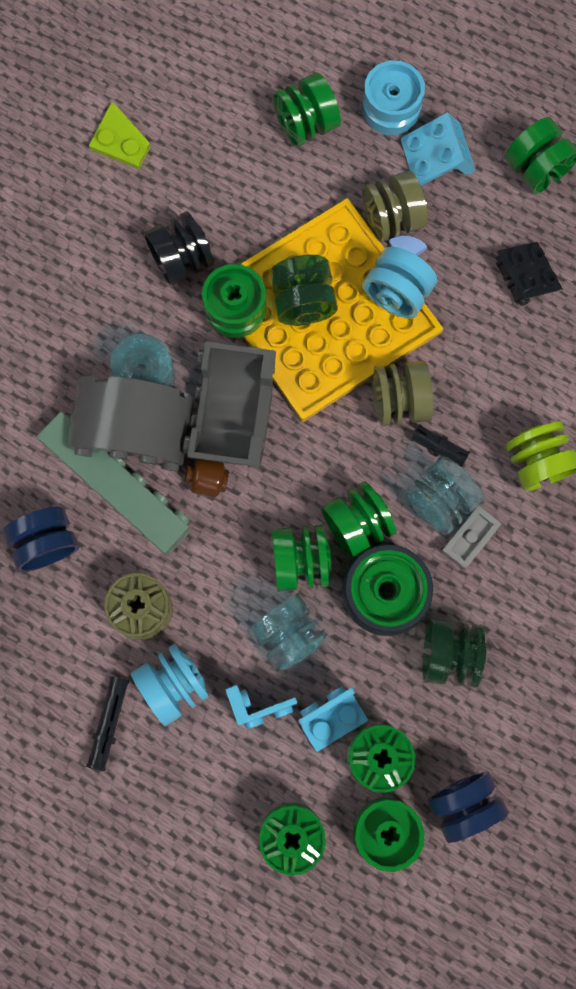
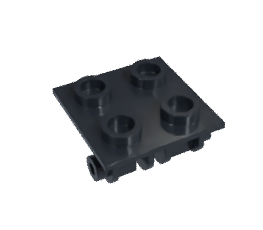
(528, 272)

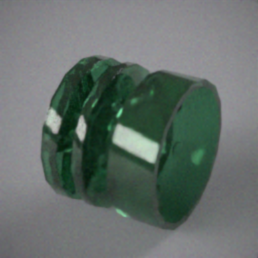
(458, 653)

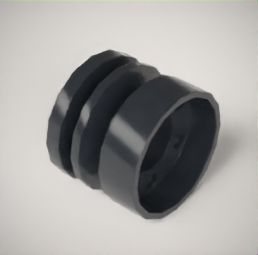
(179, 248)

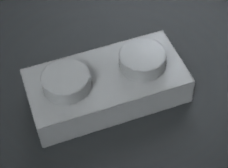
(471, 537)

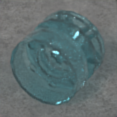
(145, 350)
(446, 492)
(287, 632)

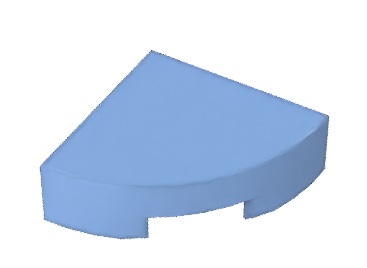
(408, 243)

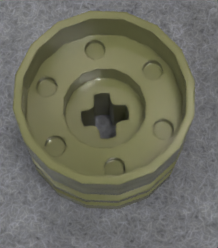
(395, 205)
(403, 393)
(146, 622)

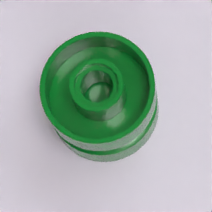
(541, 154)

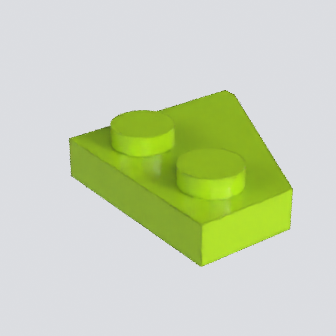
(120, 139)

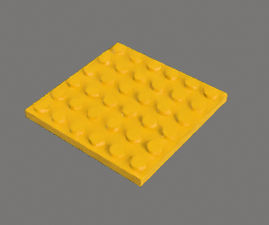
(337, 354)

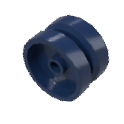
(40, 539)
(468, 807)

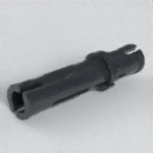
(107, 724)

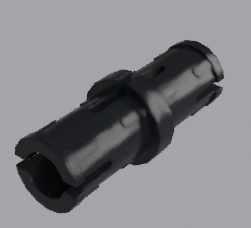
(440, 445)

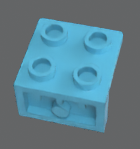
(437, 149)
(241, 703)
(333, 719)

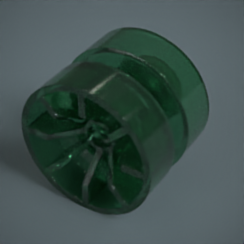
(303, 290)

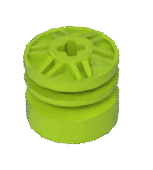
(542, 454)

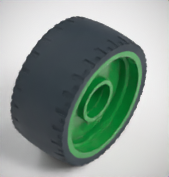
(406, 576)

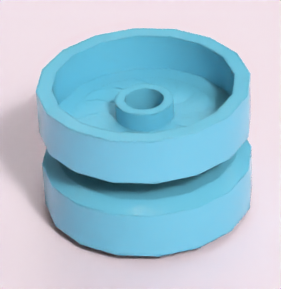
(393, 97)
(400, 282)

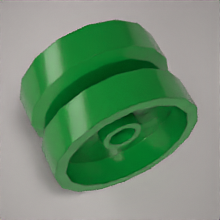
(234, 300)
(393, 852)

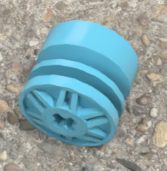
(170, 684)

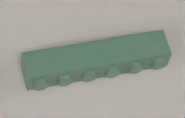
(119, 489)

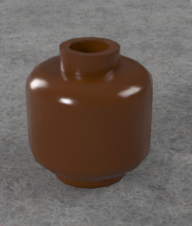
(207, 477)

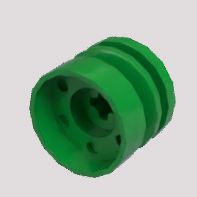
(307, 109)
(363, 517)
(300, 558)
(364, 767)
(293, 819)

